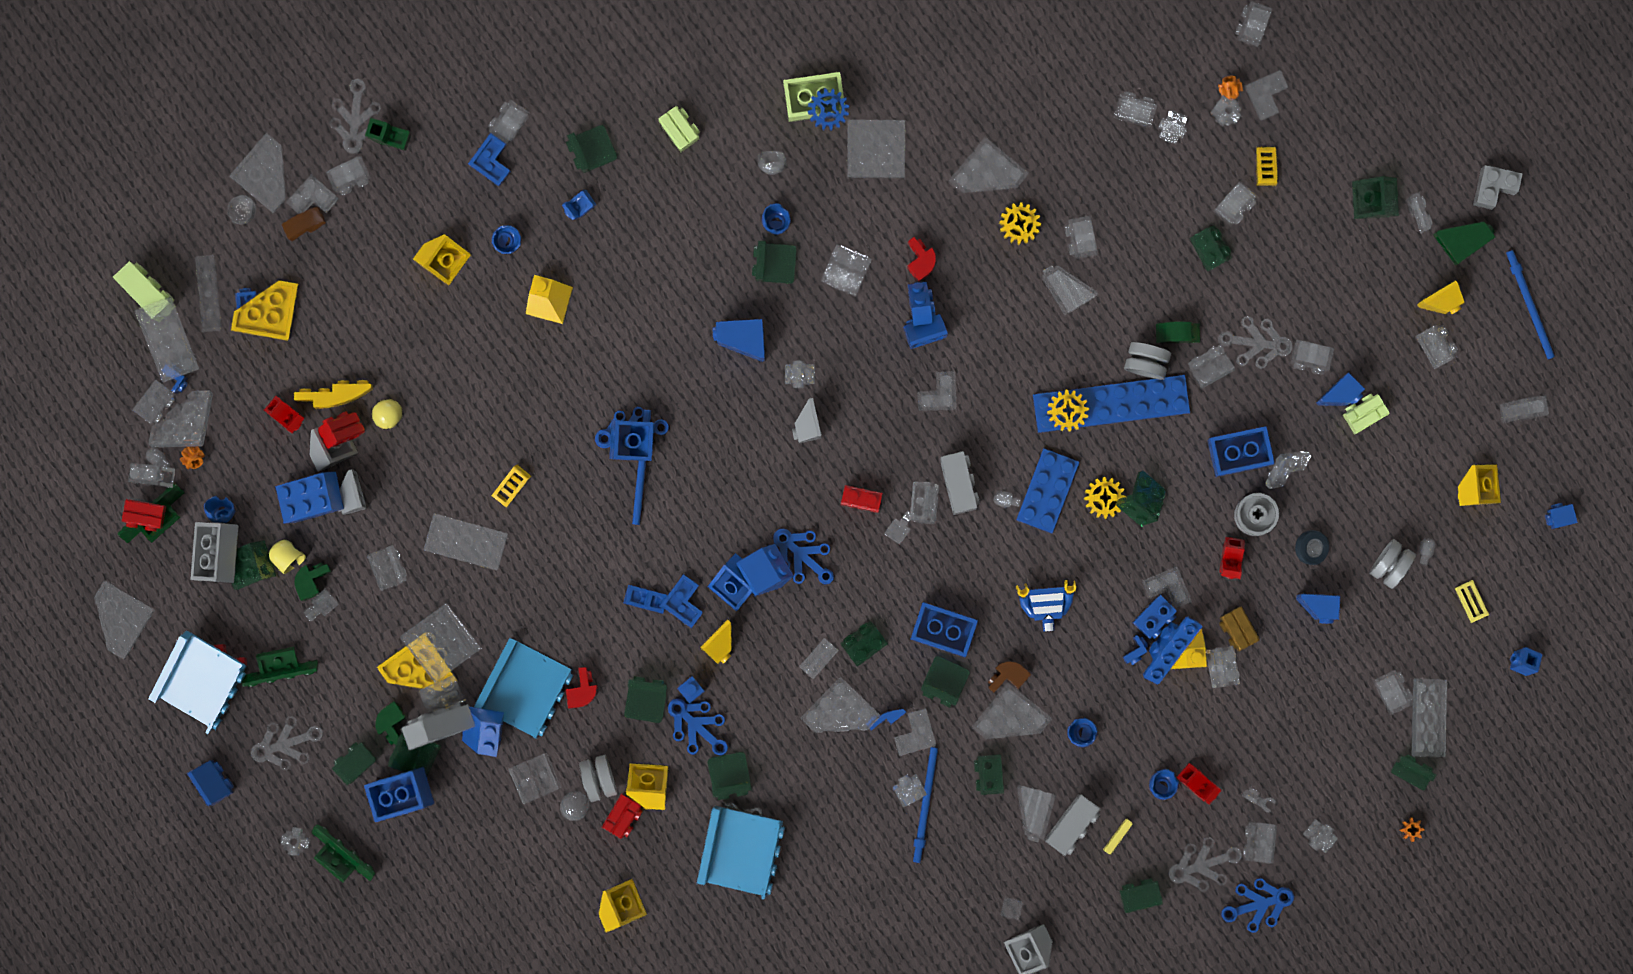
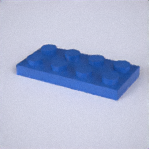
(1047, 491)

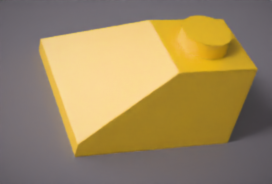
(442, 258)
(548, 299)
(1444, 300)
(1479, 486)
(720, 643)
(1193, 655)
(648, 785)
(620, 906)

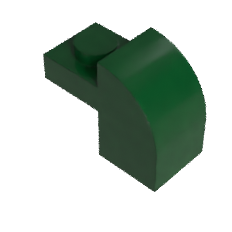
(387, 135)
(1177, 332)
(305, 580)
(387, 719)

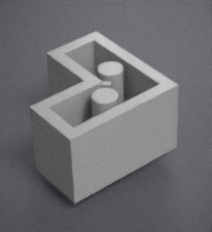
(1491, 182)

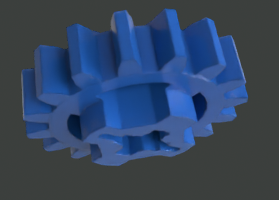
(835, 99)

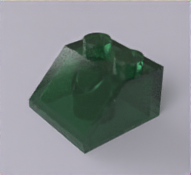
(1375, 198)

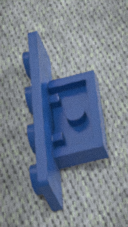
(1170, 647)

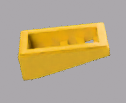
(1266, 181)
(522, 473)

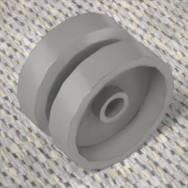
(1146, 360)
(1267, 512)
(1394, 565)
(594, 779)

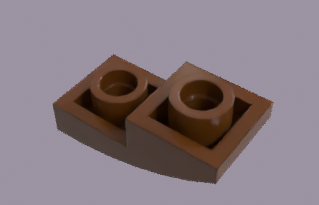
(303, 222)

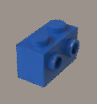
(921, 303)
(1154, 617)

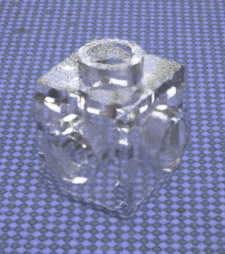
(1220, 114)
(1173, 127)
(799, 374)
(909, 790)
(1320, 836)
(302, 841)

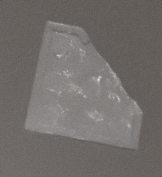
(988, 170)
(263, 173)
(184, 423)
(120, 618)
(840, 710)
(1011, 716)

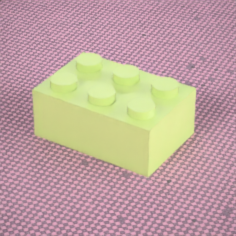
(800, 90)
(139, 286)

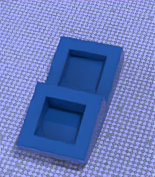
(644, 599)
(891, 716)

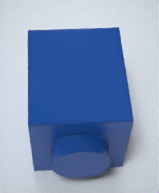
(691, 689)

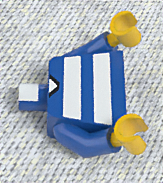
(1047, 603)

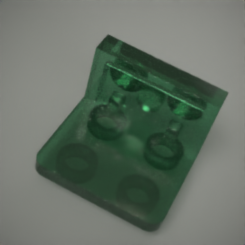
(591, 149)
(774, 263)
(1145, 502)
(252, 565)
(944, 681)
(645, 700)
(408, 760)
(729, 775)

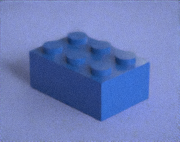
(1240, 451)
(309, 497)
(943, 629)
(399, 794)

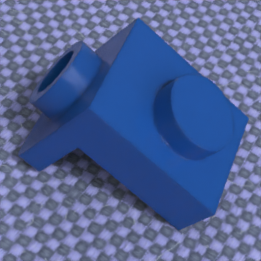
(579, 205)
(244, 296)
(180, 384)
(1134, 656)

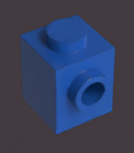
(1560, 516)
(1525, 661)

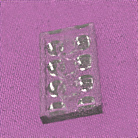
(166, 339)
(465, 542)
(1429, 717)

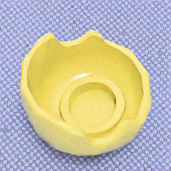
(387, 414)

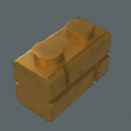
(1239, 629)

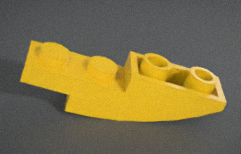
(341, 394)

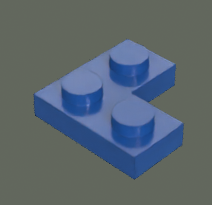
(485, 160)
(678, 603)

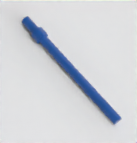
(1517, 269)
(640, 480)
(919, 843)

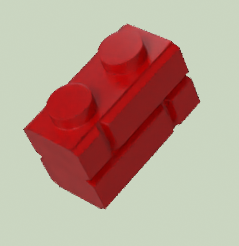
(341, 430)
(861, 499)
(143, 514)
(622, 816)

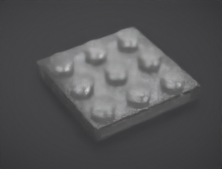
(876, 149)
(440, 642)

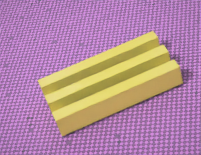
(1478, 616)
(1117, 837)

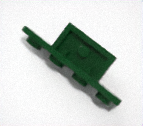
(167, 498)
(279, 665)
(337, 858)

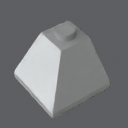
(807, 424)
(326, 458)
(351, 494)
(1030, 950)

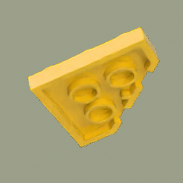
(268, 312)
(406, 670)

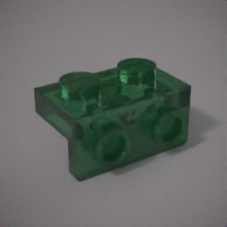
(1211, 248)
(863, 643)
(1412, 772)

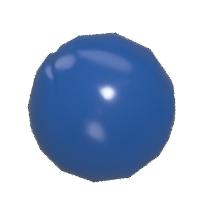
(776, 211)
(500, 238)
(215, 515)
(1088, 735)
(1159, 790)

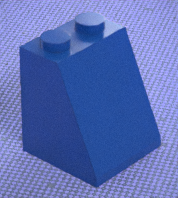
(742, 337)

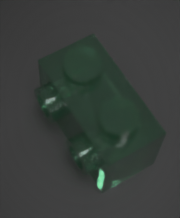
(354, 763)
(990, 774)
(1140, 896)

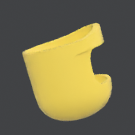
(283, 554)

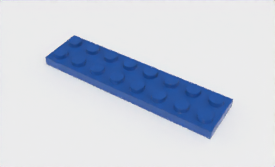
(1119, 402)

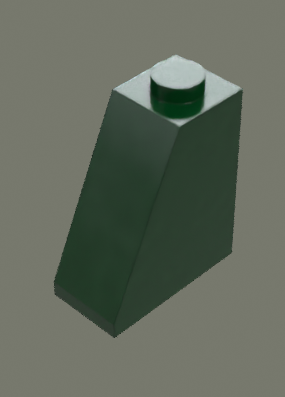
(1464, 240)

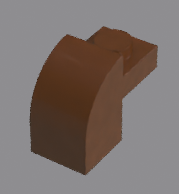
(1012, 672)

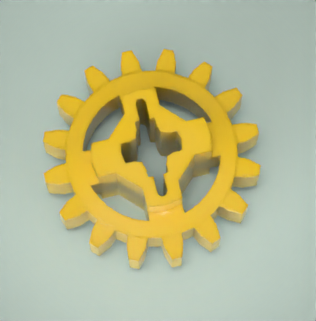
(1011, 226)
(1059, 411)
(1096, 497)

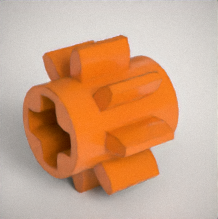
(1230, 87)
(192, 457)
(1408, 825)

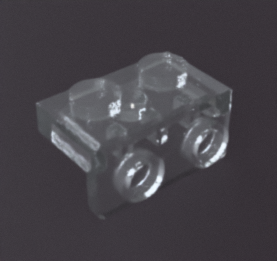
(1210, 366)
(154, 401)
(387, 568)
(1260, 842)

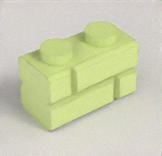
(679, 129)
(1365, 414)

